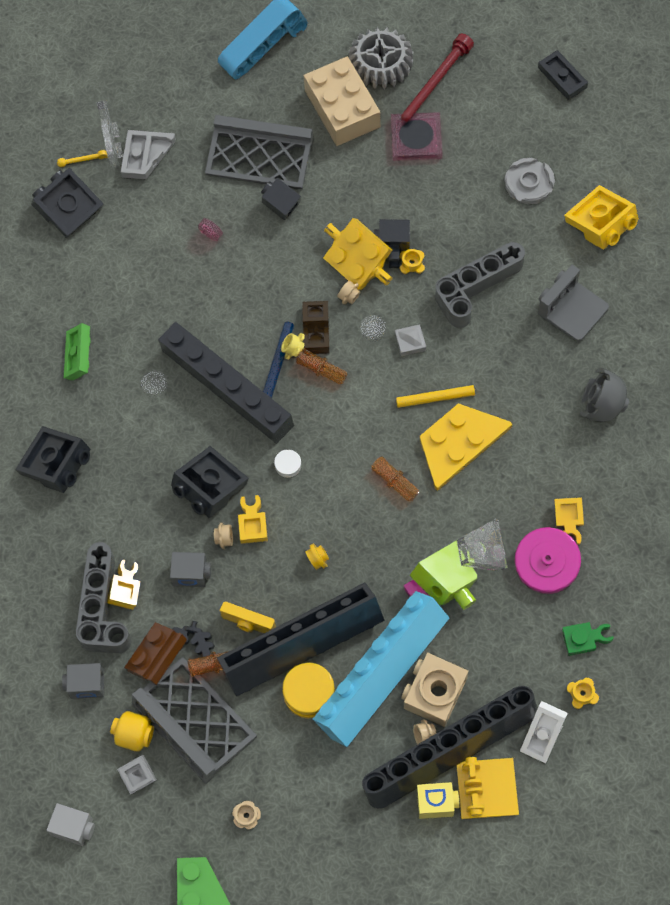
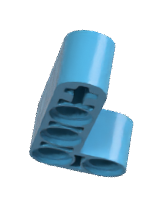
(261, 36)

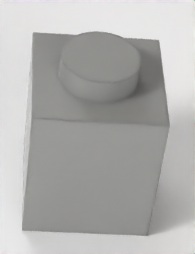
(71, 825)

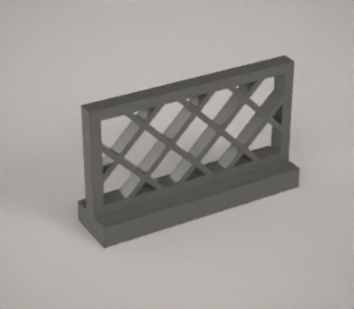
(265, 133)
(177, 737)

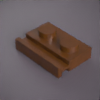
(155, 653)

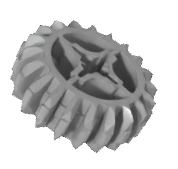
(393, 49)

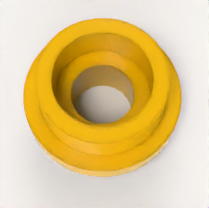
(317, 556)

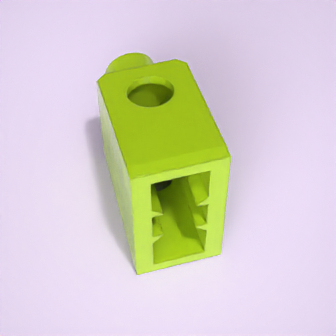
(445, 577)

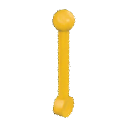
(61, 162)

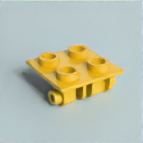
(487, 788)

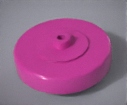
(547, 560)

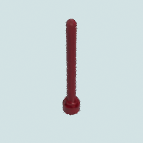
(461, 46)

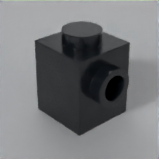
(280, 198)

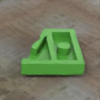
(198, 883)

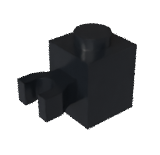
(395, 235)

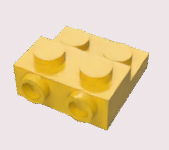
(603, 217)

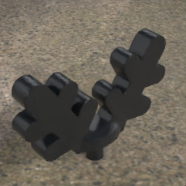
(199, 638)

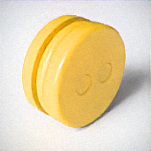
(307, 689)

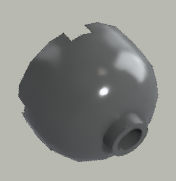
(608, 395)

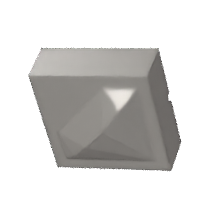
(410, 340)
(137, 774)

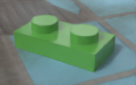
(77, 352)

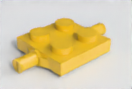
(358, 254)

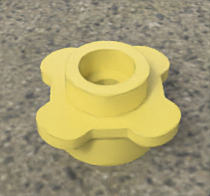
(292, 345)

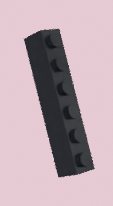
(226, 382)
(301, 639)

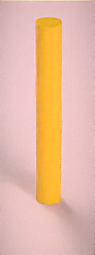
(435, 396)

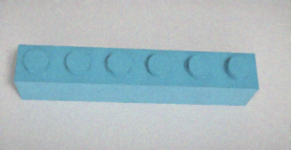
(381, 668)

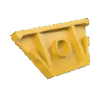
(459, 440)

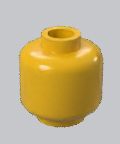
(132, 731)

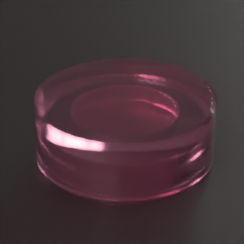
(210, 229)

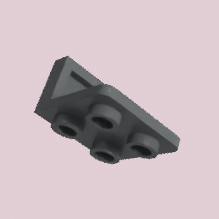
(571, 305)

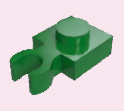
(582, 638)

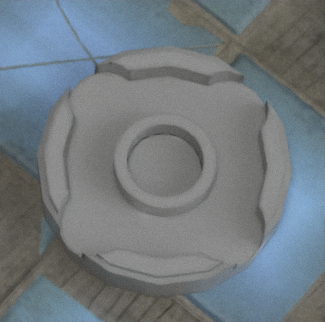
(524, 186)

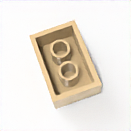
(342, 101)

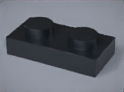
(562, 75)

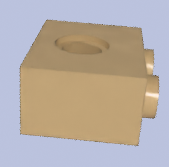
(429, 674)

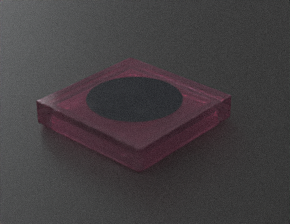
(416, 138)

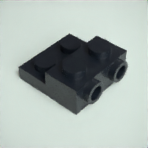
(66, 202)
(54, 459)
(208, 482)

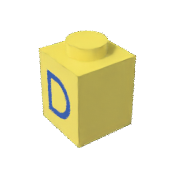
(437, 800)

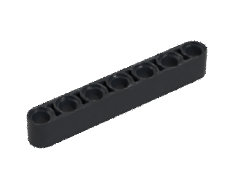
(441, 758)

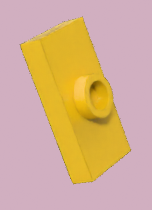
(246, 619)

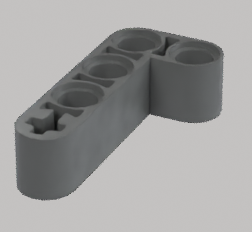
(505, 260)
(99, 596)

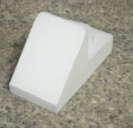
(543, 732)

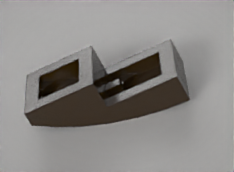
(316, 326)

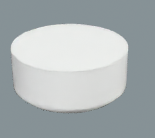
(287, 463)

